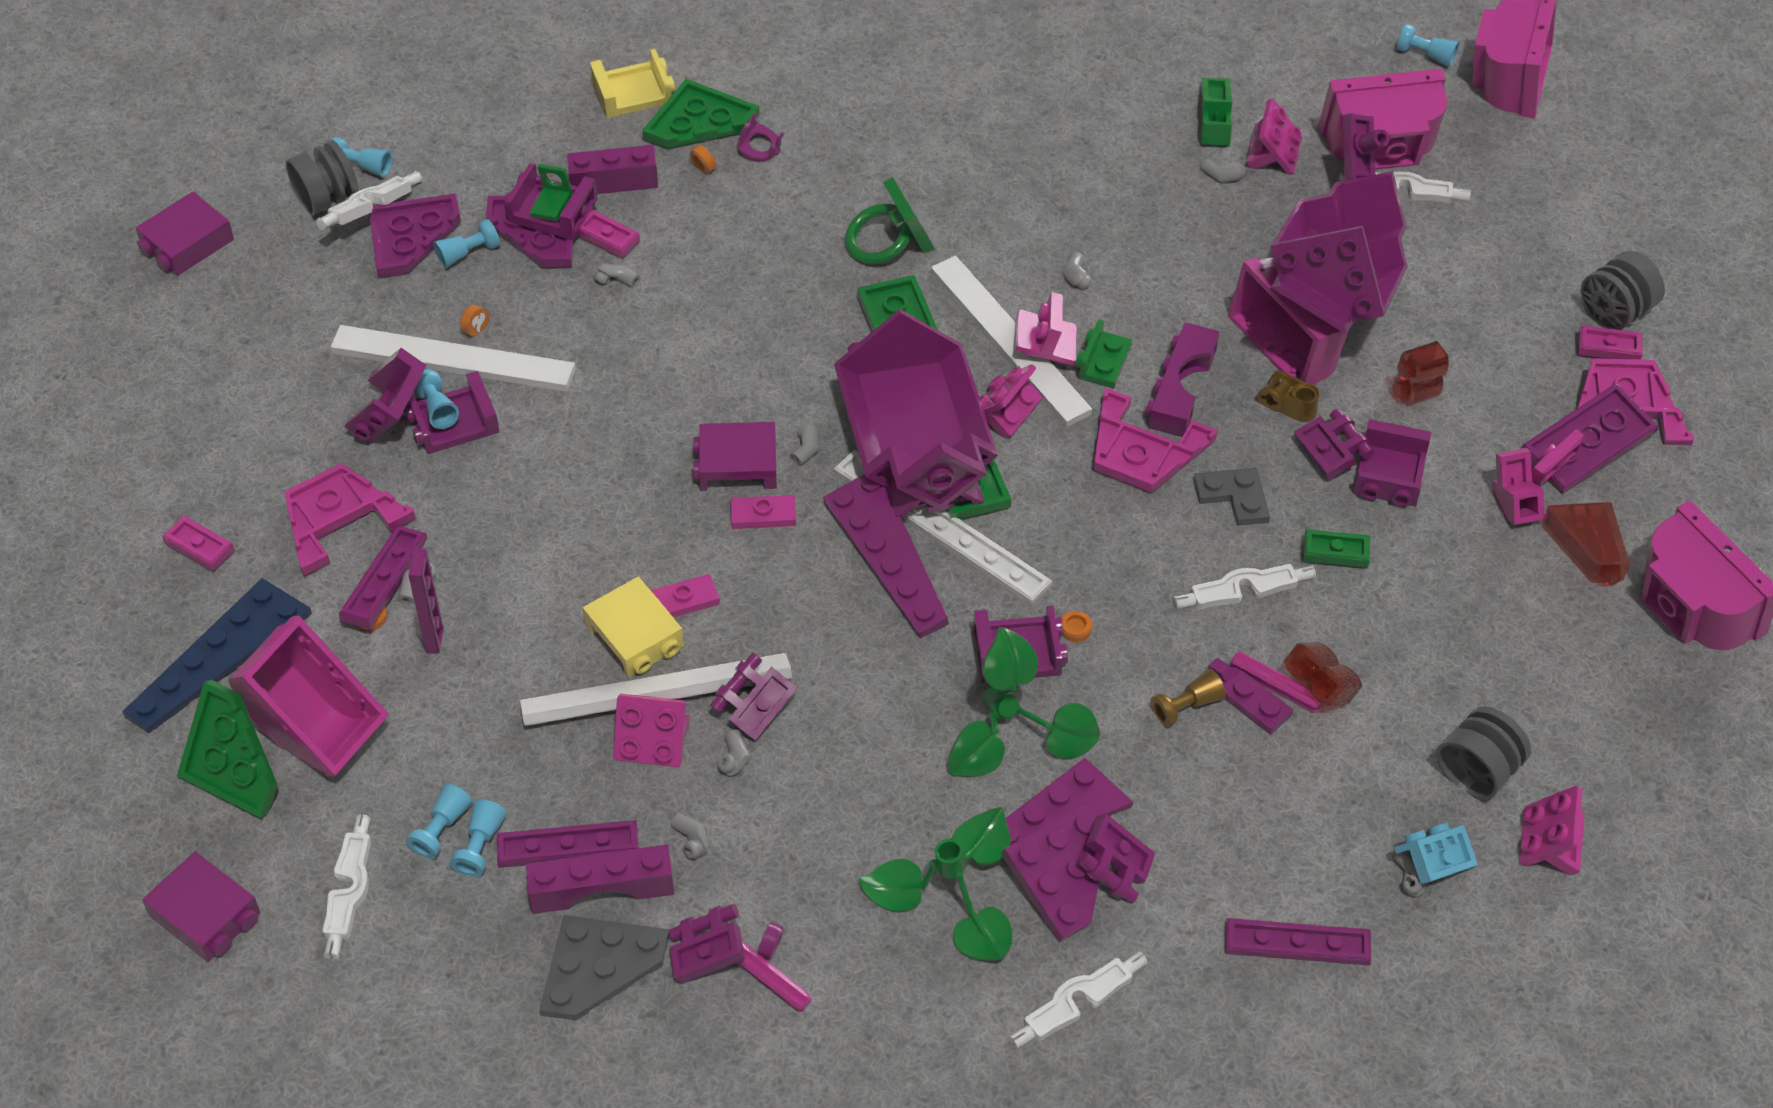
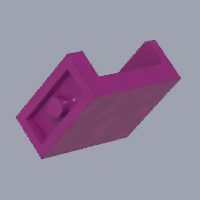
(527, 190)
(397, 380)
(475, 419)
(736, 453)
(1396, 465)
(1039, 632)

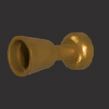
(1201, 691)

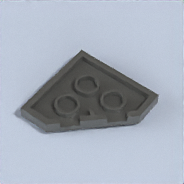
(597, 963)

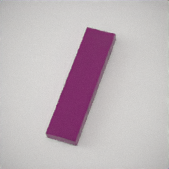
(382, 578)
(426, 600)
(564, 842)
(1298, 941)

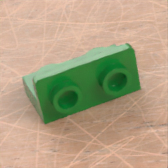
(1103, 356)

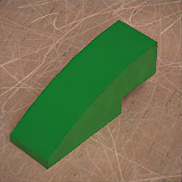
(1216, 111)

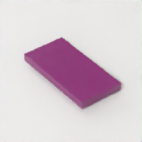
(1610, 427)

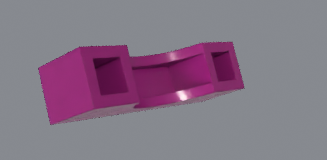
(1191, 353)
(561, 882)

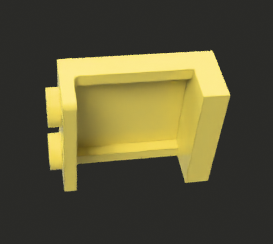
(632, 86)
(634, 626)

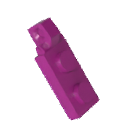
(1251, 697)

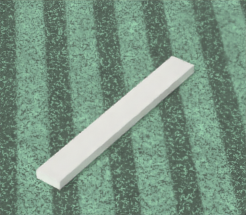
(1001, 331)
(456, 357)
(966, 543)
(668, 686)

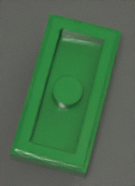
(1336, 548)

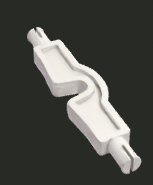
(1427, 189)
(361, 201)
(1227, 589)
(344, 902)
(1062, 1009)

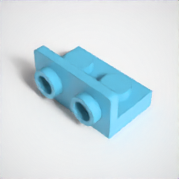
(1439, 853)

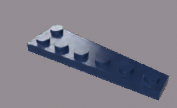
(215, 653)

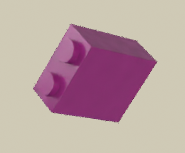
(184, 234)
(202, 907)

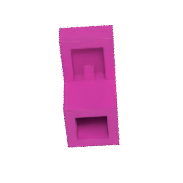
(1514, 490)

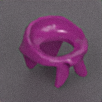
(754, 128)

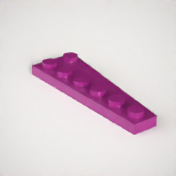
(870, 522)

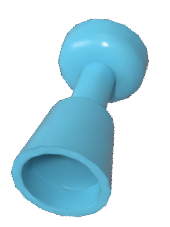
(1438, 49)
(371, 160)
(453, 249)
(440, 408)
(448, 808)
(484, 823)

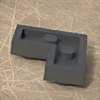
(1239, 487)

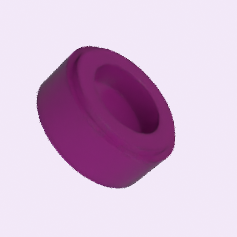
(770, 940)

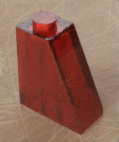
(1590, 539)

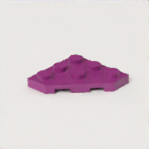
(406, 230)
(541, 247)
(1051, 873)

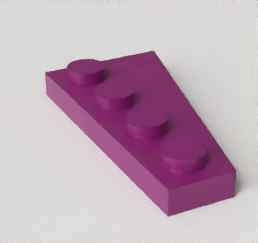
(1072, 790)

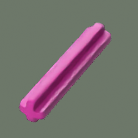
(1276, 681)
(774, 979)

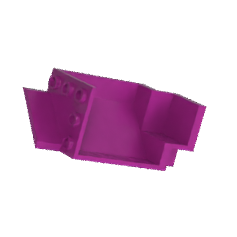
(1343, 251)
(916, 415)

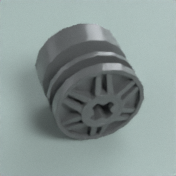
(318, 180)
(1623, 289)
(1485, 748)

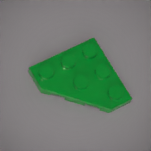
(697, 115)
(226, 752)

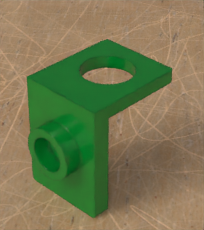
(553, 195)

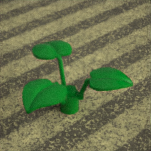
(1006, 664)
(898, 884)

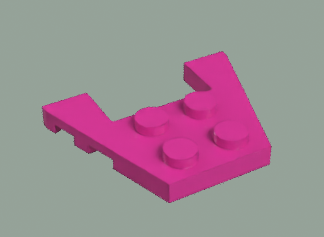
(1645, 386)
(1138, 454)
(332, 502)

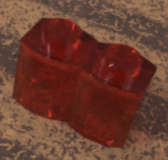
(1420, 373)
(1325, 677)

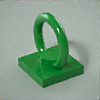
(902, 216)

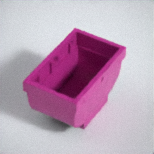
(1514, 54)
(1406, 108)
(1300, 339)
(1702, 587)
(307, 698)

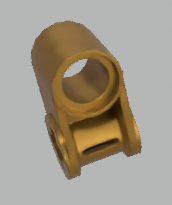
(1290, 396)

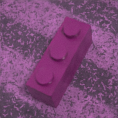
(615, 168)

